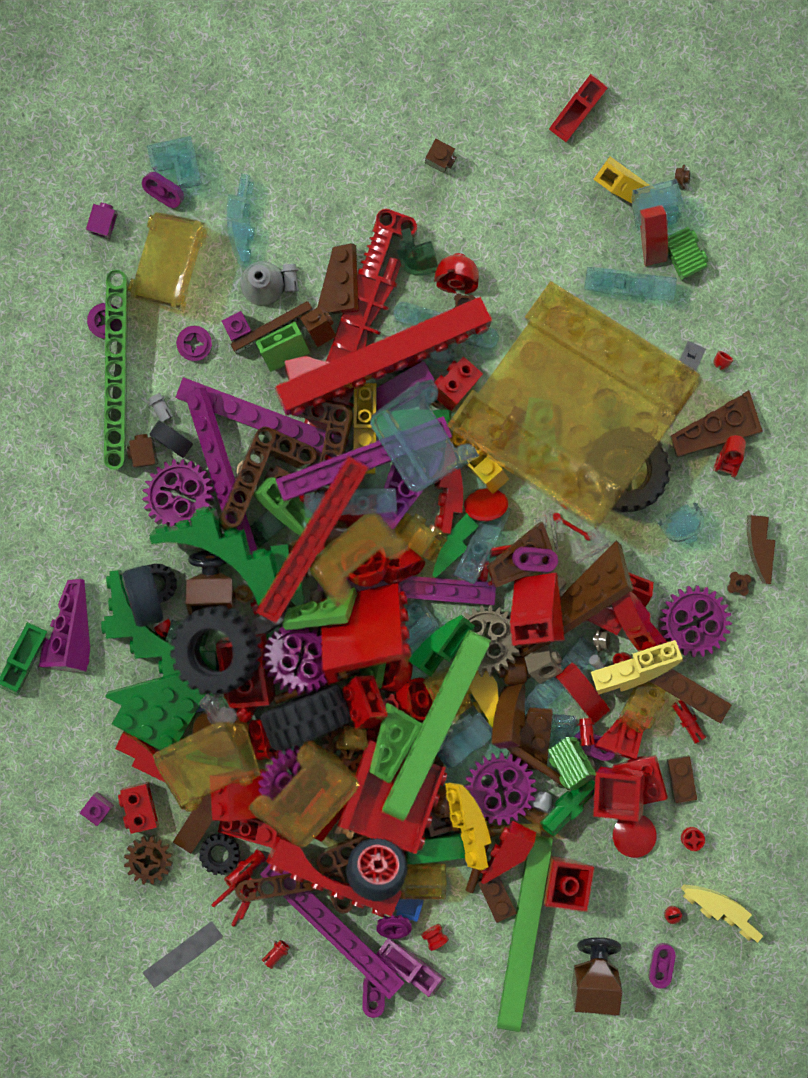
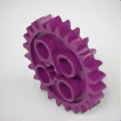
(186, 477)
(703, 639)
(279, 652)
(277, 776)
(520, 783)

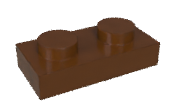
(682, 779)
(497, 899)

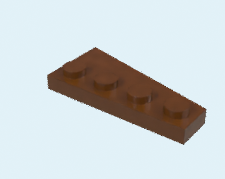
(733, 418)

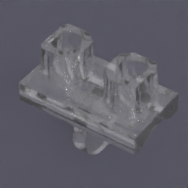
(547, 519)
(582, 553)
(218, 709)

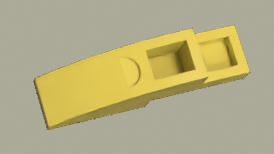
(638, 670)
(717, 904)

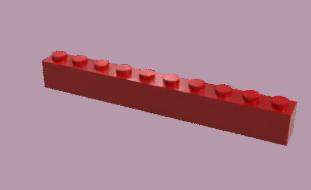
(383, 356)

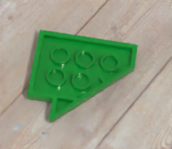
(156, 709)

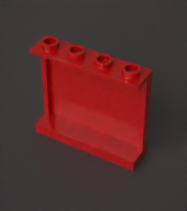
(372, 634)
(364, 808)

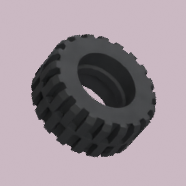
(652, 486)
(188, 654)
(306, 717)

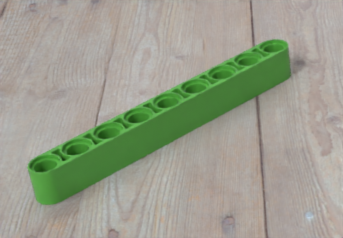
(111, 359)
(436, 725)
(524, 935)

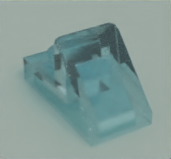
(561, 727)

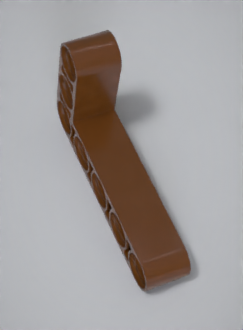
(334, 424)
(254, 470)
(335, 868)

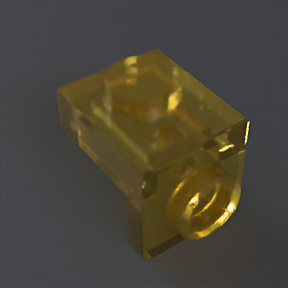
(352, 739)

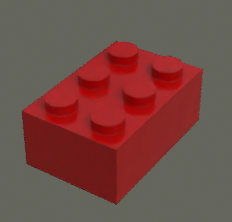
(257, 690)

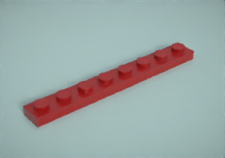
(312, 539)

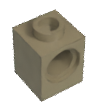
(543, 664)

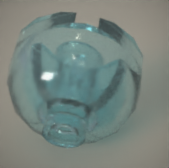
(683, 524)

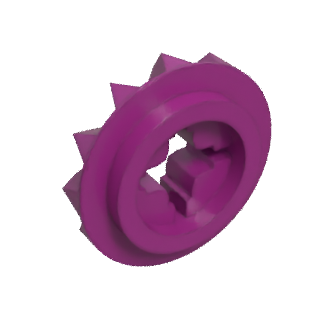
(94, 320)
(187, 335)
(386, 928)

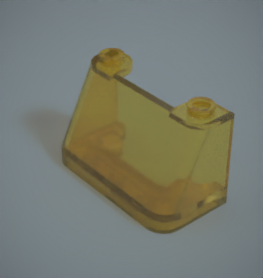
(168, 260)
(350, 551)
(207, 763)
(310, 797)

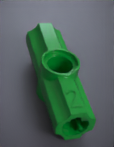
(567, 808)

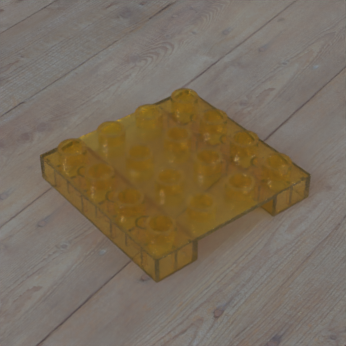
(575, 405)

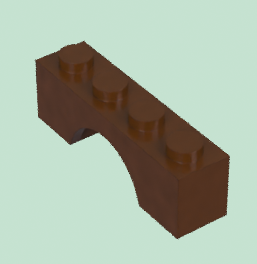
(693, 694)

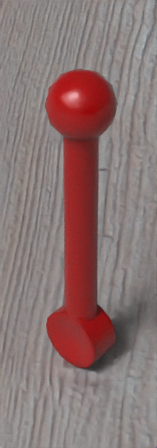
(556, 516)

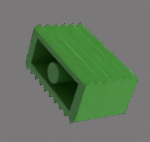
(686, 254)
(571, 763)

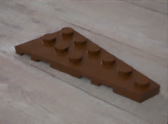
(592, 592)

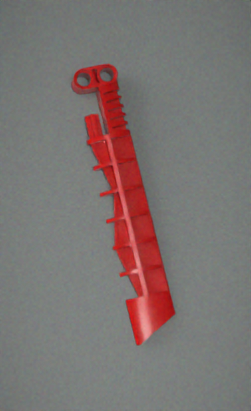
(372, 294)

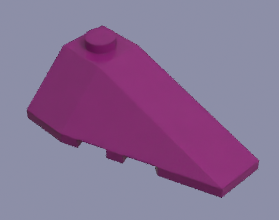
(404, 497)
(70, 641)

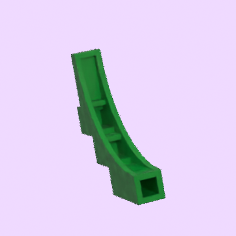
(232, 546)
(145, 641)

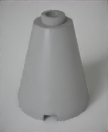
(265, 290)

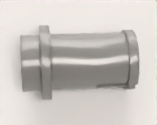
(290, 277)
(160, 407)

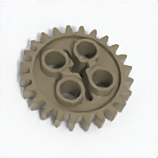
(502, 642)

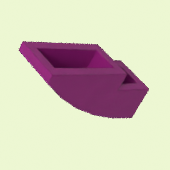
(402, 382)
(410, 967)

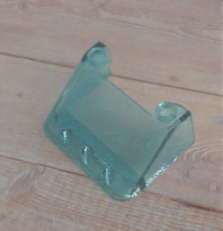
(417, 439)

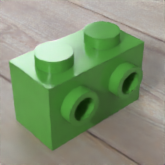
(281, 346)

